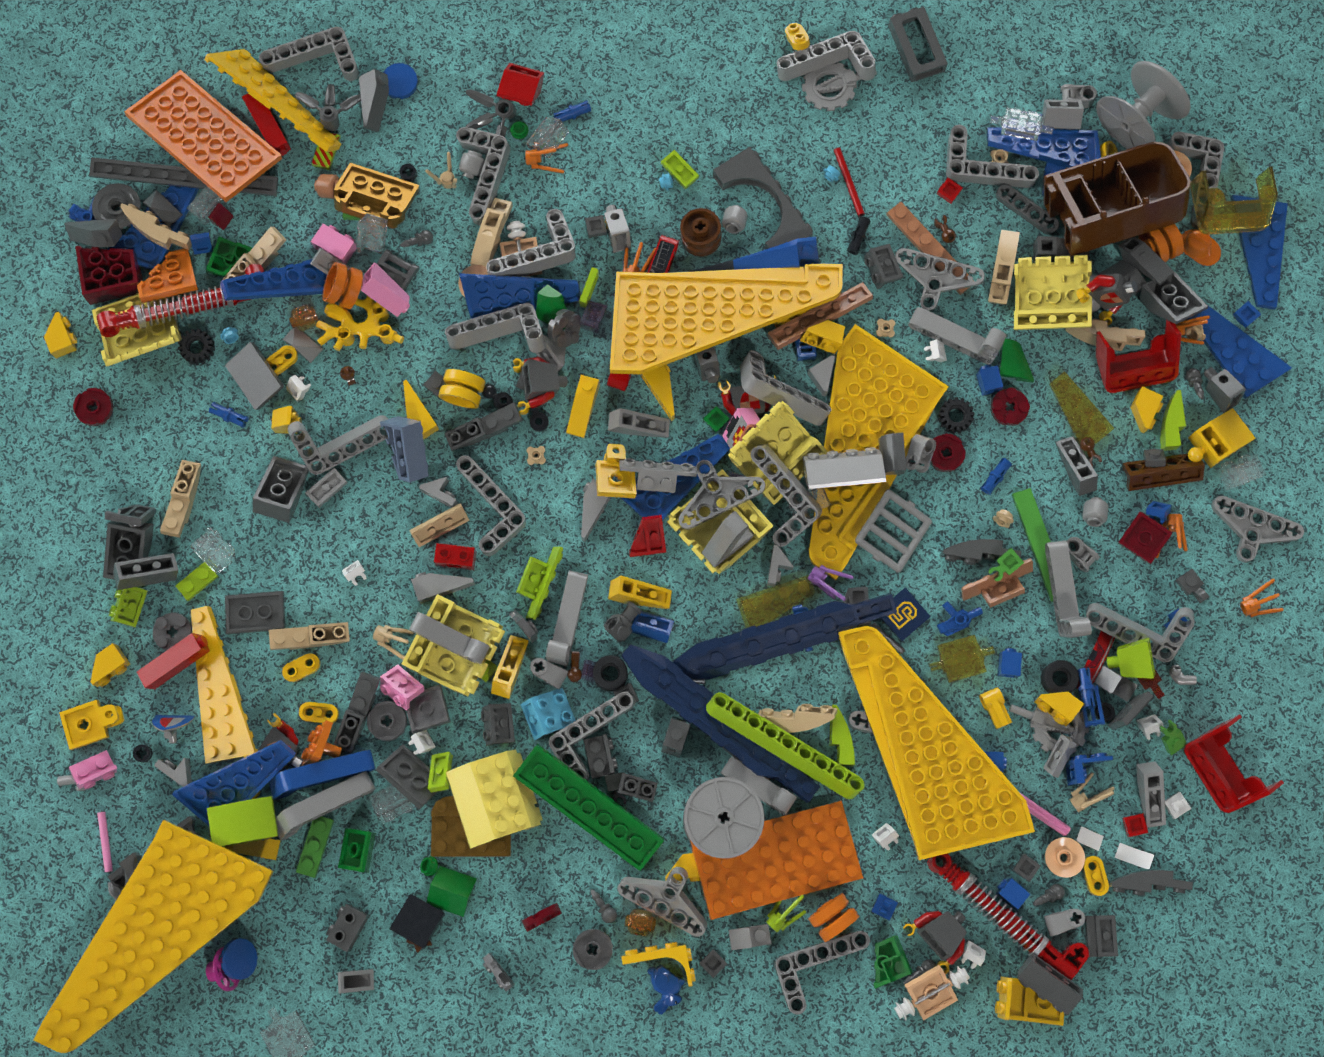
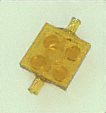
(961, 658)

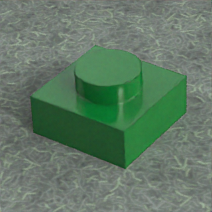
(716, 419)

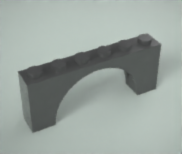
(748, 170)

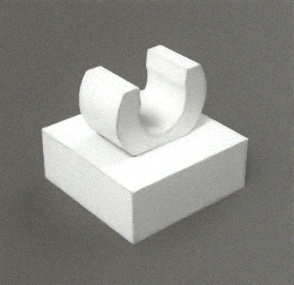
(938, 351)
(297, 388)
(353, 571)
(1150, 725)
(422, 742)
(1177, 805)
(885, 835)
(973, 953)

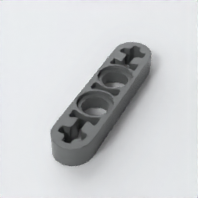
(1029, 207)

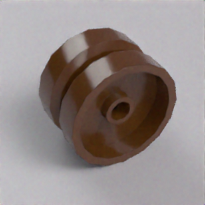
(700, 232)

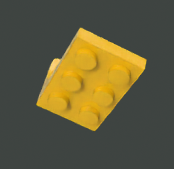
(671, 950)
(1023, 1004)

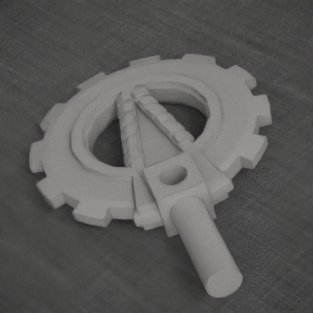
(843, 81)
(1044, 722)

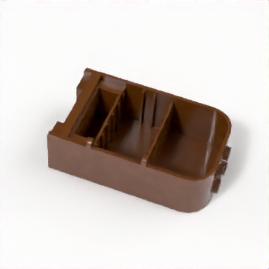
(1118, 196)

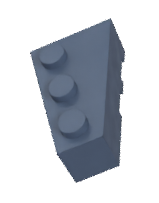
(408, 447)

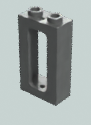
(914, 69)

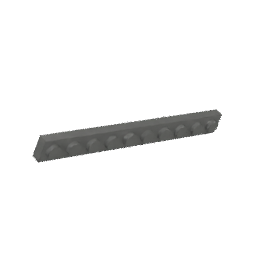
(168, 175)

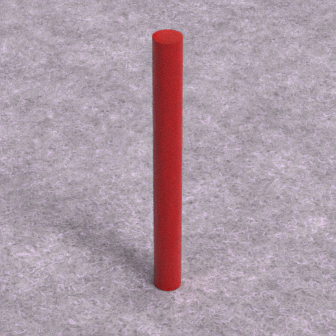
(849, 183)

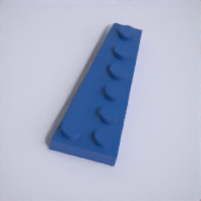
(280, 282)

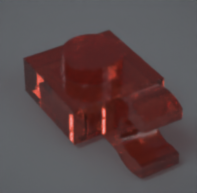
(1153, 684)

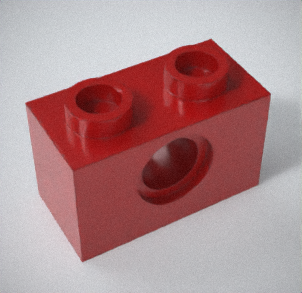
(455, 556)

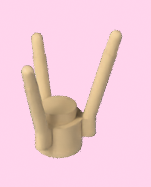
(447, 178)
(384, 635)
(1081, 801)

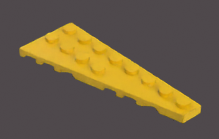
(272, 94)
(222, 716)

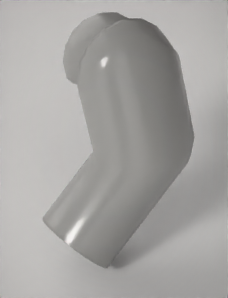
(1177, 675)
(67, 780)

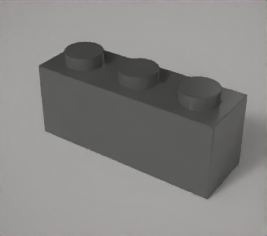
(145, 571)
(1050, 984)

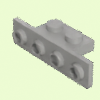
(657, 476)

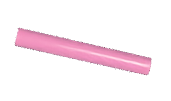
(105, 842)

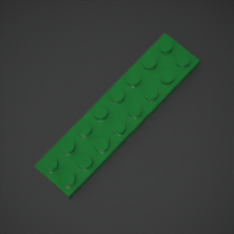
(588, 807)

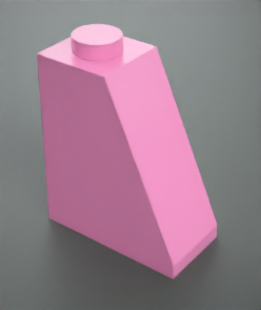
(385, 290)

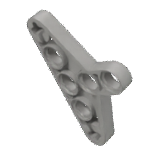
(928, 273)
(726, 490)
(1264, 532)
(675, 904)

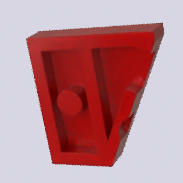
(649, 537)

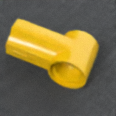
(994, 703)

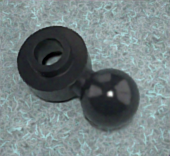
(490, 392)
(537, 414)

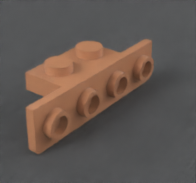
(998, 591)

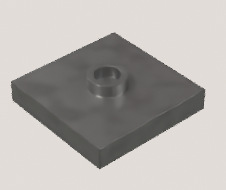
(428, 710)

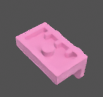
(400, 686)
(92, 770)

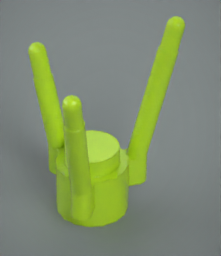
(777, 920)

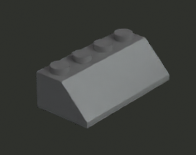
(843, 468)

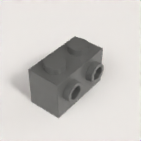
(347, 927)

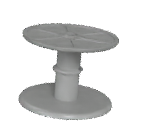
(1157, 92)
(740, 808)

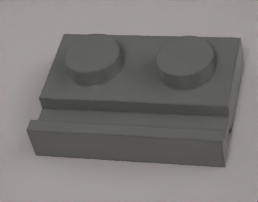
(1101, 935)

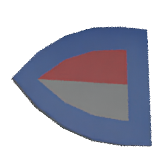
(170, 724)

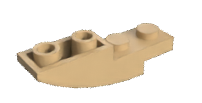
(148, 225)
(490, 231)
(262, 253)
(1003, 267)
(1115, 336)
(182, 498)
(309, 636)
(804, 718)

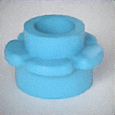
(831, 173)
(666, 181)
(229, 335)

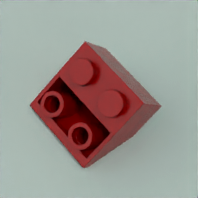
(520, 84)

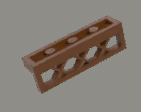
(1163, 476)

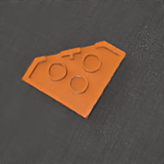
(170, 278)

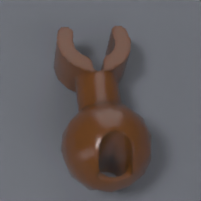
(948, 235)
(347, 373)
(1088, 446)
(574, 673)

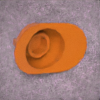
(1201, 247)

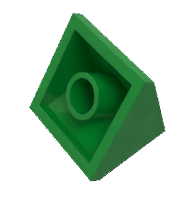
(356, 850)
(451, 891)

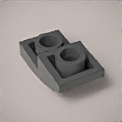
(637, 787)

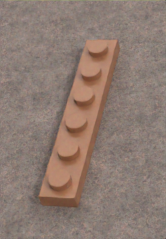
(922, 238)
(830, 311)

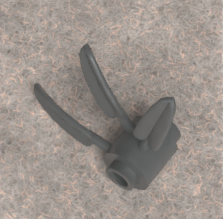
(328, 114)
(488, 118)

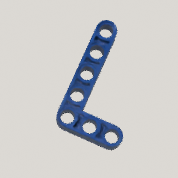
(321, 772)

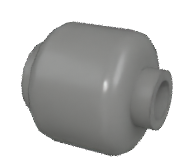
(471, 164)
(734, 219)
(1095, 512)

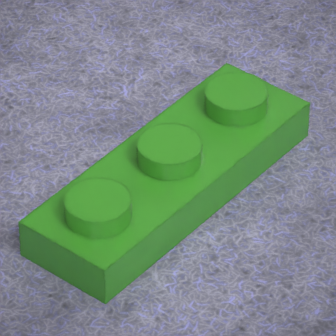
(314, 846)

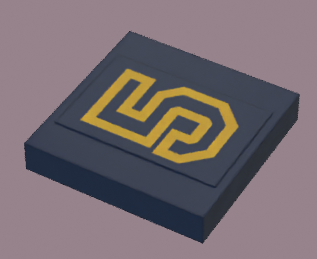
(908, 616)

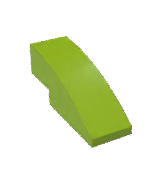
(1172, 423)
(841, 737)

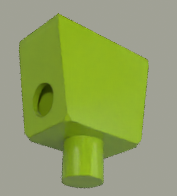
(1134, 659)

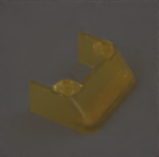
(1220, 216)

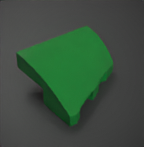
(225, 256)
(548, 304)
(1013, 362)
(890, 962)

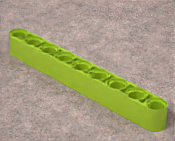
(796, 751)

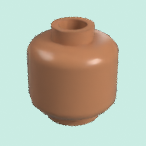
(325, 185)

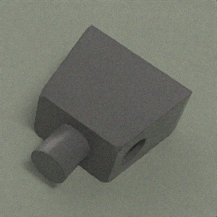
(708, 366)
(1224, 388)
(675, 737)

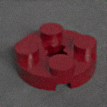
(89, 397)
(1010, 417)
(956, 449)
(541, 917)

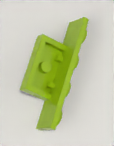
(536, 580)

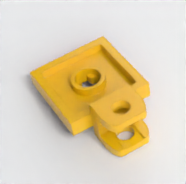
(609, 468)
(98, 718)

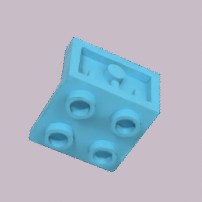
(547, 713)

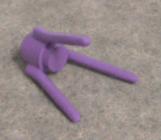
(818, 577)

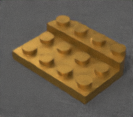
(375, 193)
(449, 837)

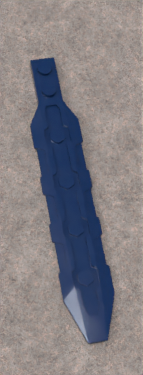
(780, 637)
(690, 699)

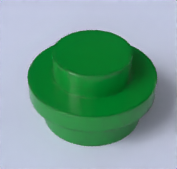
(519, 130)
(429, 866)

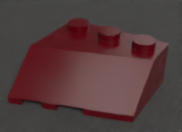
(107, 273)

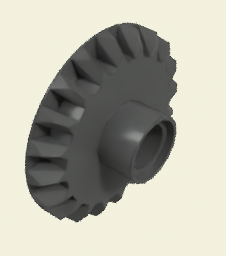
(110, 198)

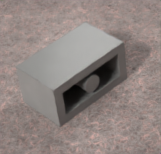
(1063, 114)

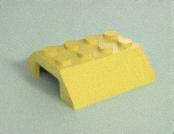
(1048, 293)
(135, 341)
(785, 437)
(701, 534)
(445, 666)
(491, 799)

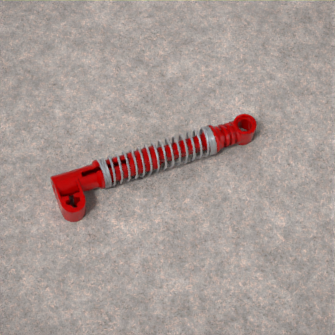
(110, 323)
(1019, 930)

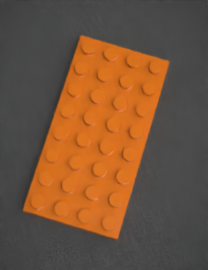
(203, 135)
(789, 860)

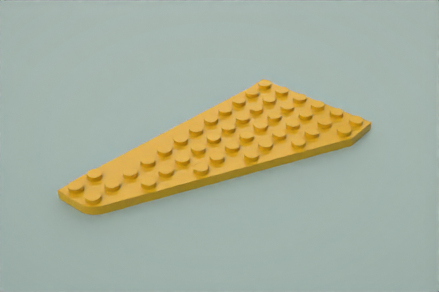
(683, 313)
(870, 397)
(938, 772)
(166, 913)

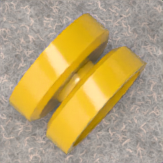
(462, 388)

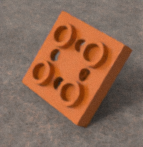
(319, 745)

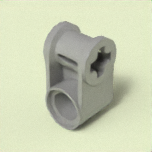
(1076, 93)
(921, 451)
(1082, 554)
(551, 674)
(1060, 921)

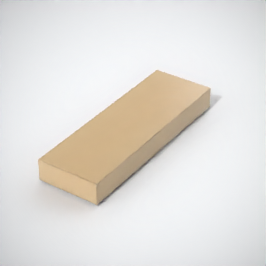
(439, 525)

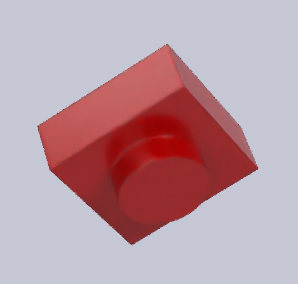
(949, 190)
(1135, 825)

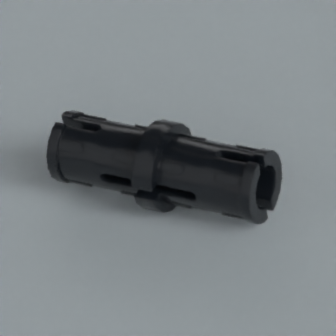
(858, 235)

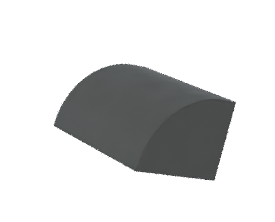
(893, 453)

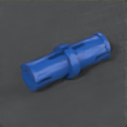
(573, 111)
(228, 414)
(996, 476)
(1086, 688)

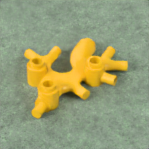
(349, 328)

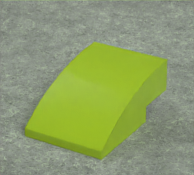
(242, 821)

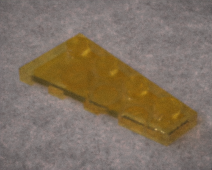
(1079, 410)
(773, 602)

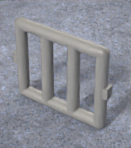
(870, 526)

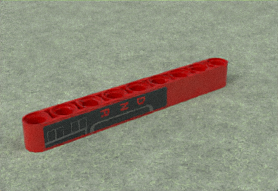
(660, 263)

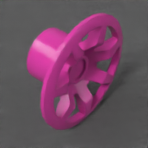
(215, 973)

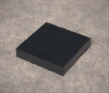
(417, 921)

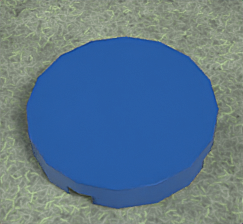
(401, 80)
(239, 959)

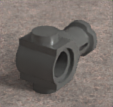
(620, 625)

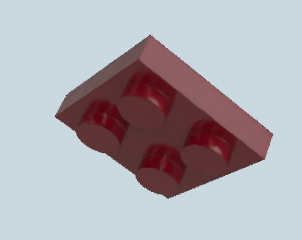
(1145, 538)

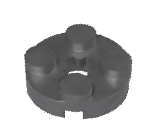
(571, 332)
(165, 623)
(378, 713)
(604, 950)

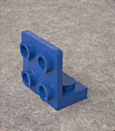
(1076, 772)

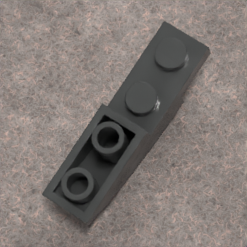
(483, 428)
(973, 550)
(357, 712)
(1143, 880)

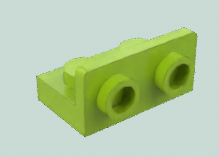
(128, 606)

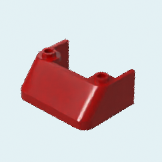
(1143, 367)
(1221, 773)

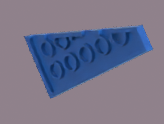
(1061, 148)
(147, 252)
(1264, 256)
(494, 292)
(1240, 353)
(663, 503)
(236, 781)

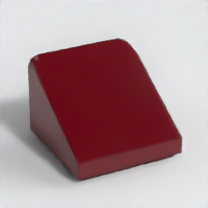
(220, 216)

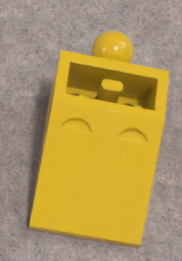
(1219, 438)

